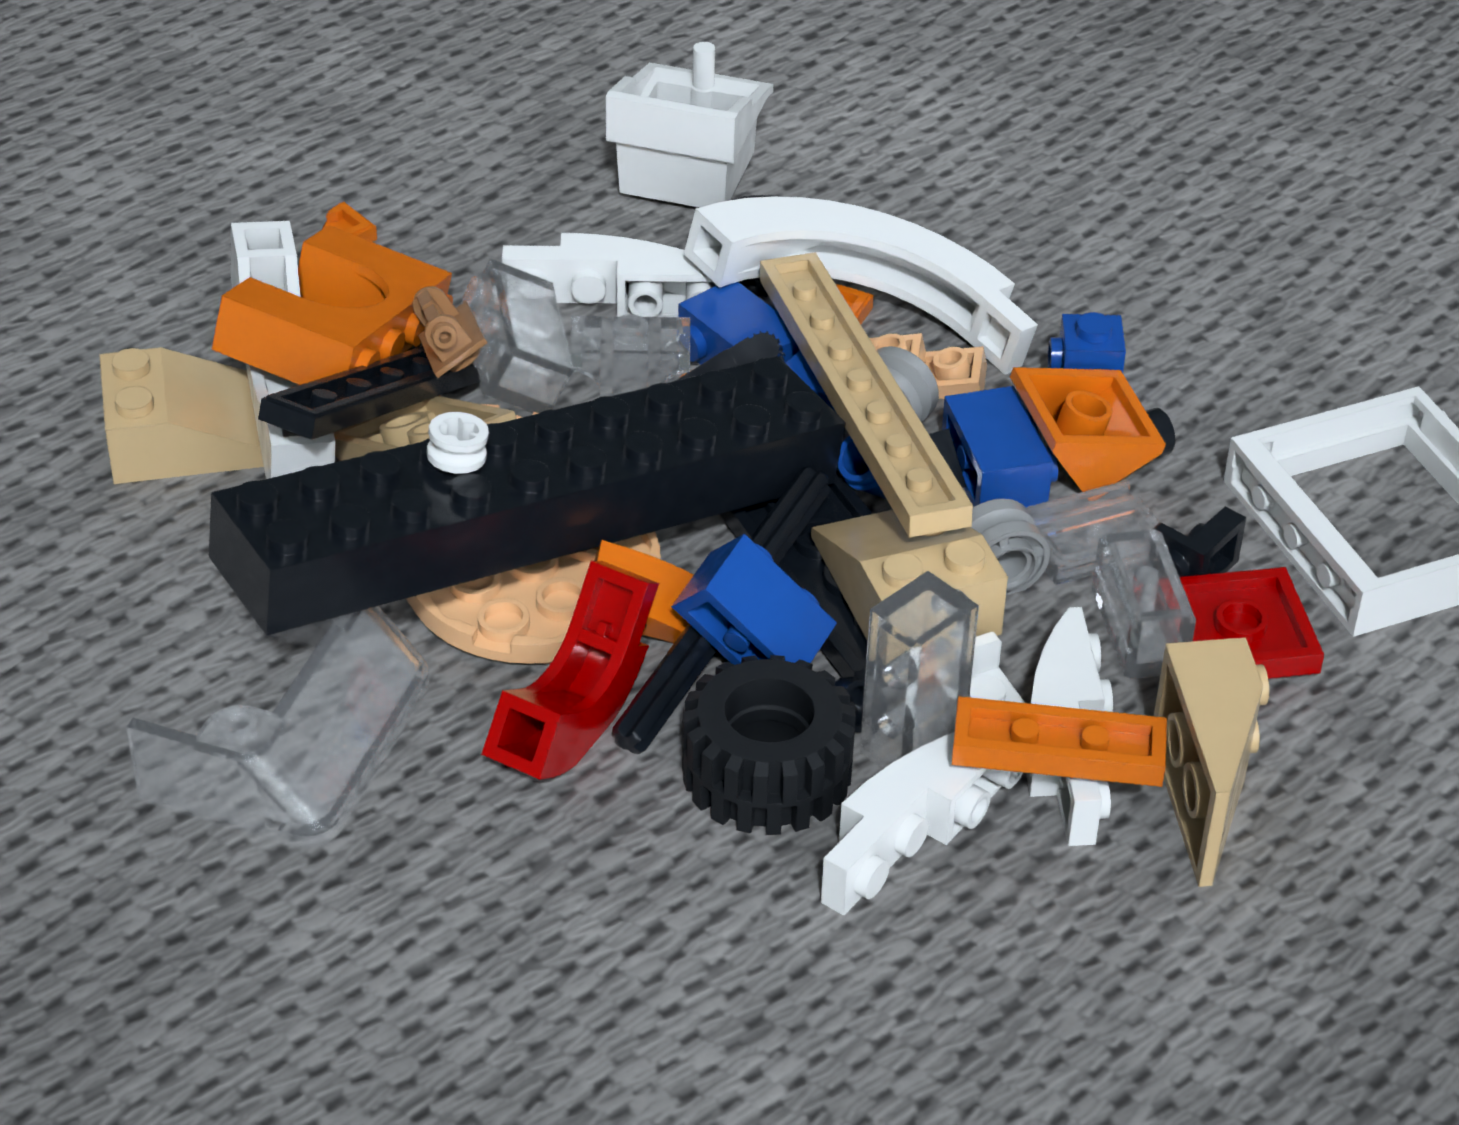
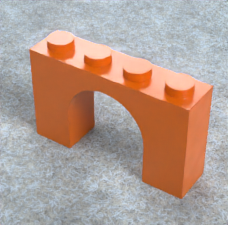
(348, 314)

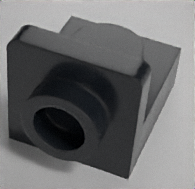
(1209, 546)

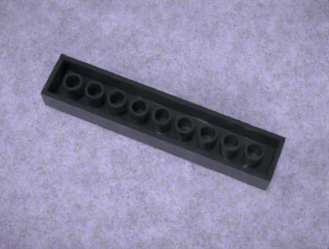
(548, 489)

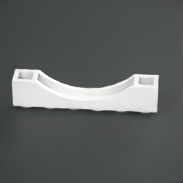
(269, 255)

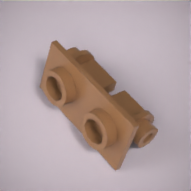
(450, 334)

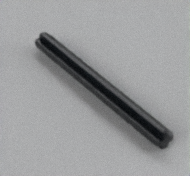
(691, 650)

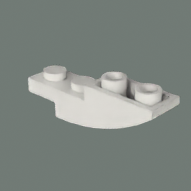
(598, 268)
(1070, 679)
(897, 812)

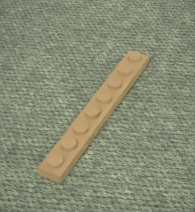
(866, 397)

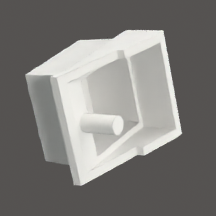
(684, 130)

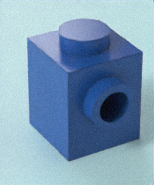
(1088, 342)

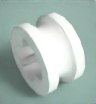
(457, 442)

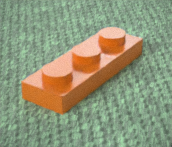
(1060, 741)

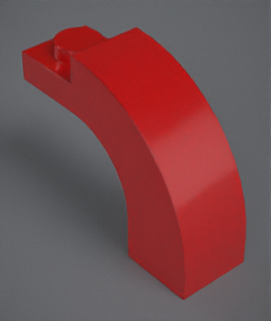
(585, 686)

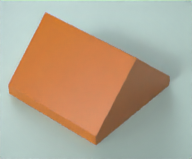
(1090, 422)

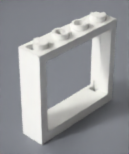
(1260, 477)

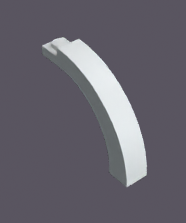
(871, 251)

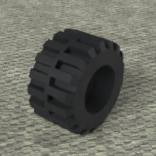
(768, 743)

